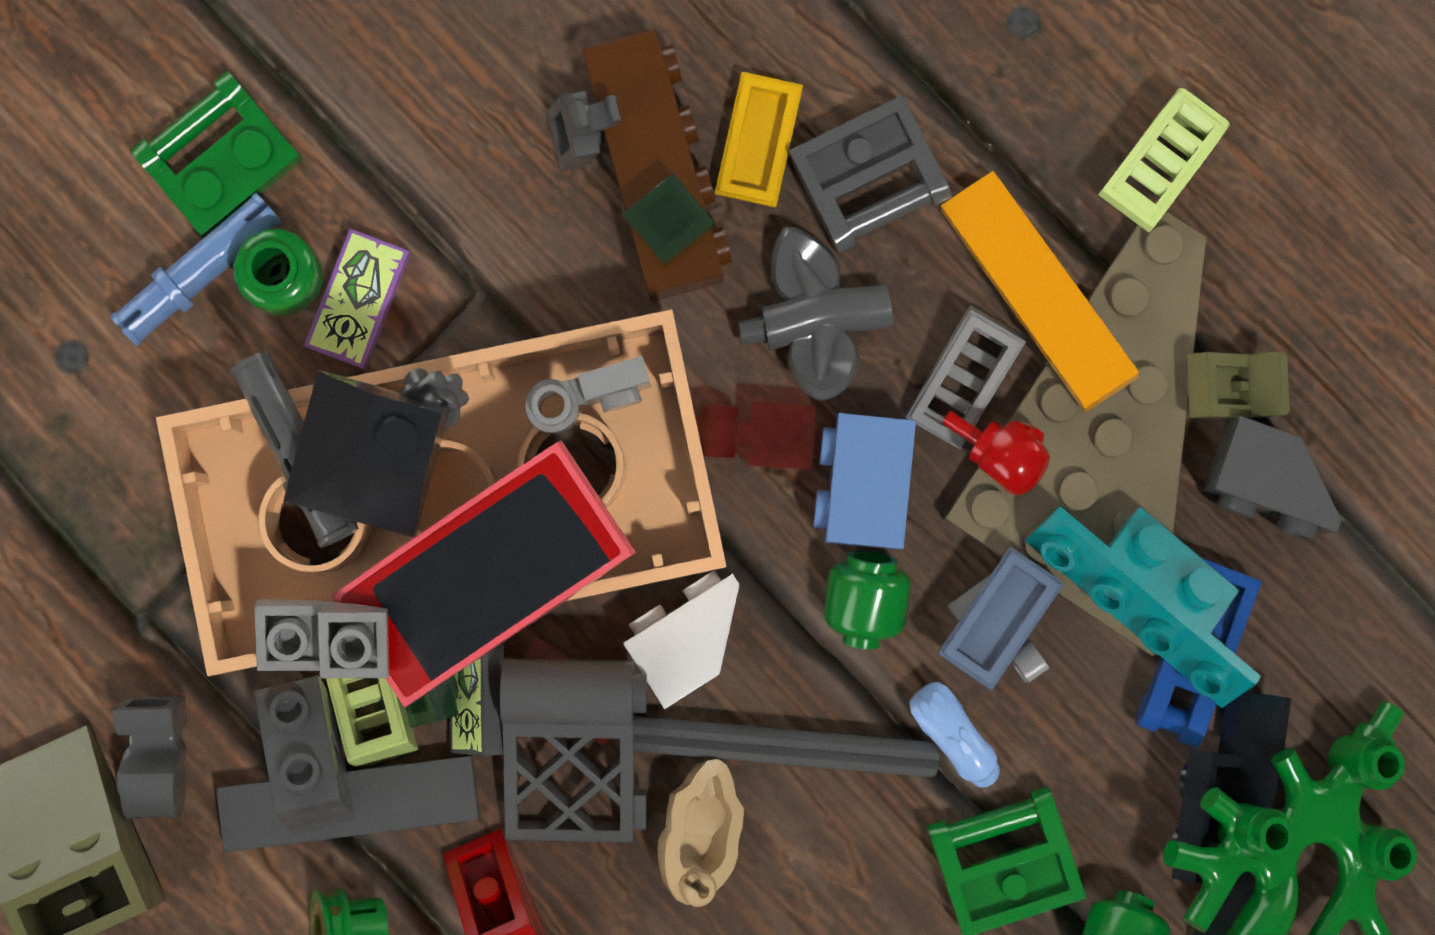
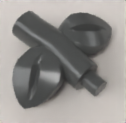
(816, 315)

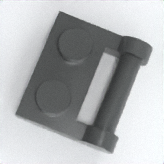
(860, 155)

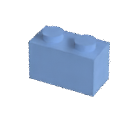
(866, 482)

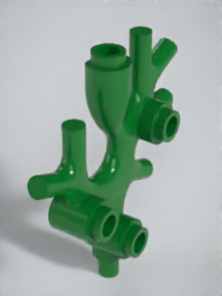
(1314, 812)

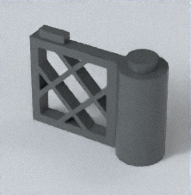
(577, 702)

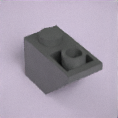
(1272, 475)

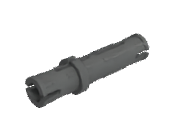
(282, 430)

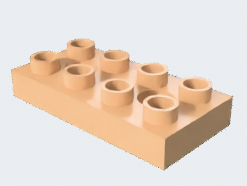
(232, 490)

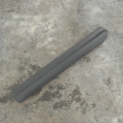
(786, 746)

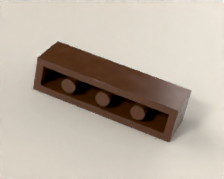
(651, 147)

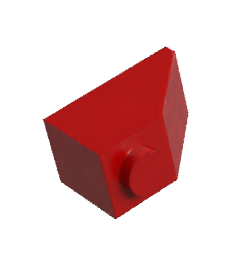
(491, 888)

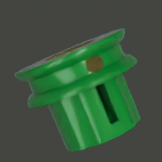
(347, 917)

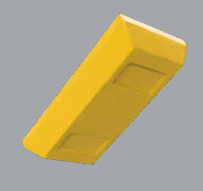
(758, 139)

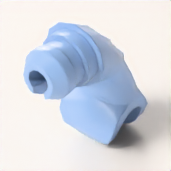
(948, 725)

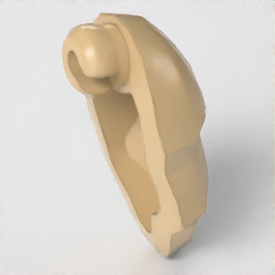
(700, 834)

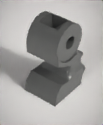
(152, 767)

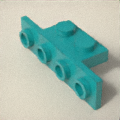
(1155, 592)

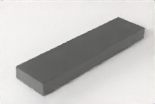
(381, 798)

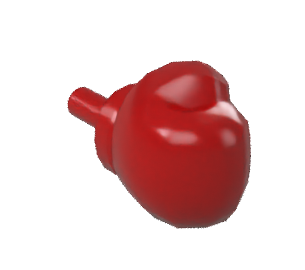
(1006, 454)

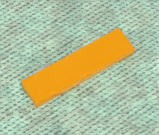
(1039, 292)

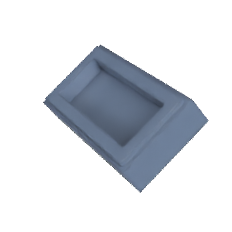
(1000, 618)

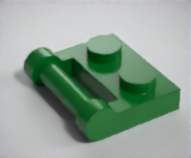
(230, 170)
(1013, 882)

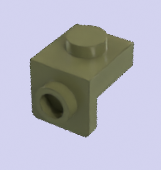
(1237, 385)

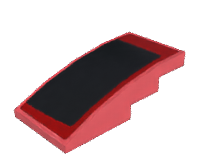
(489, 570)

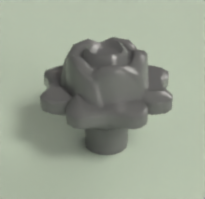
(437, 389)

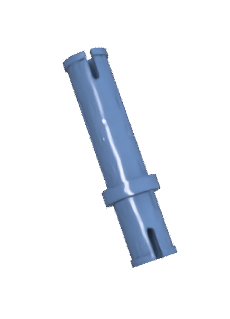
(193, 271)

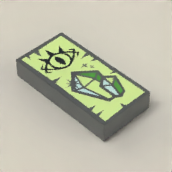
(479, 723)

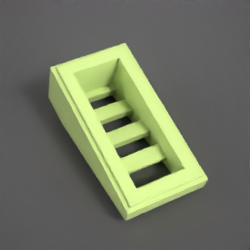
(1188, 127)
(369, 753)

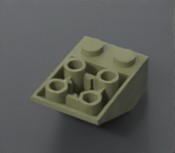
(65, 844)

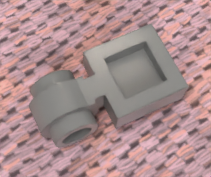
(612, 386)

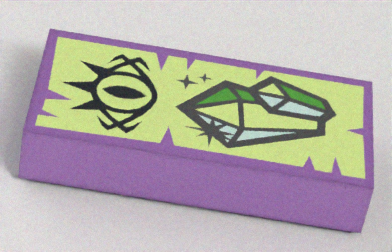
(357, 299)

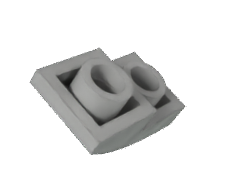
(322, 637)

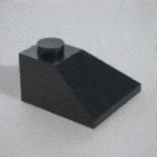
(366, 453)

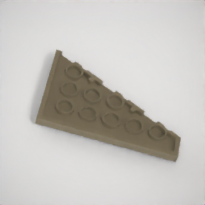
(1128, 445)

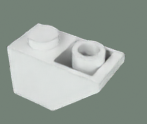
(689, 643)

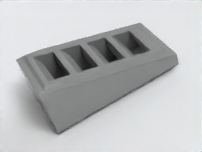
(991, 328)

